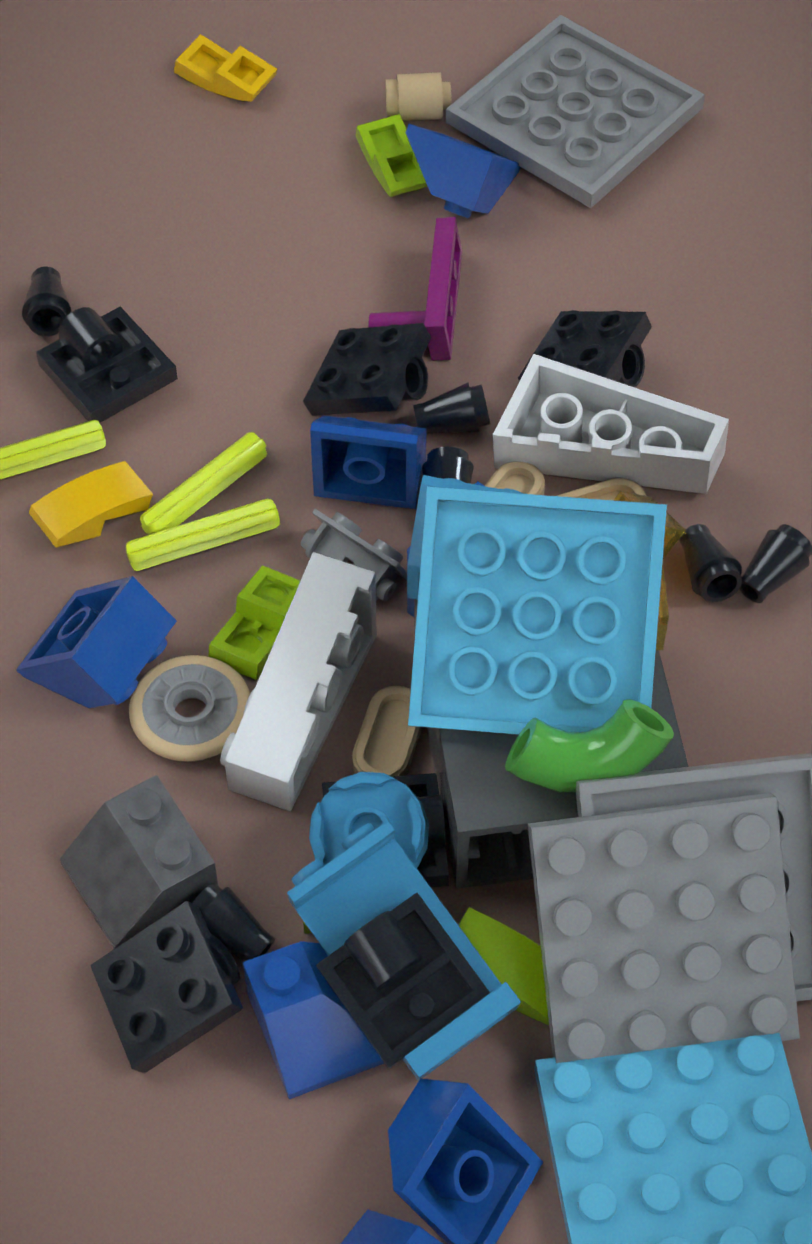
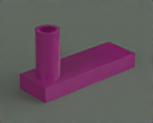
(442, 293)

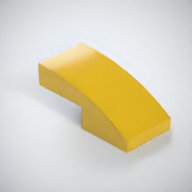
(227, 74)
(82, 505)

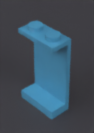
(376, 878)

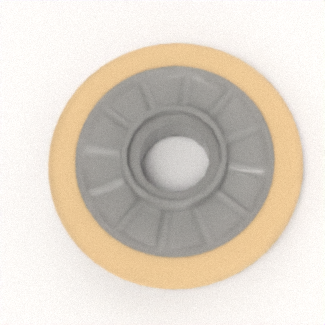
(180, 678)

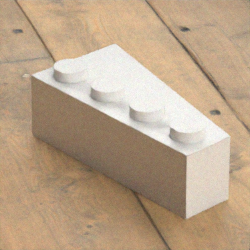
(607, 430)
(303, 682)

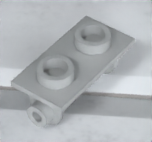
(340, 541)

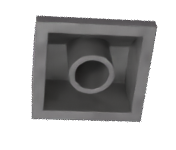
(137, 861)

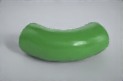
(613, 750)

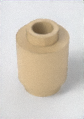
(417, 96)

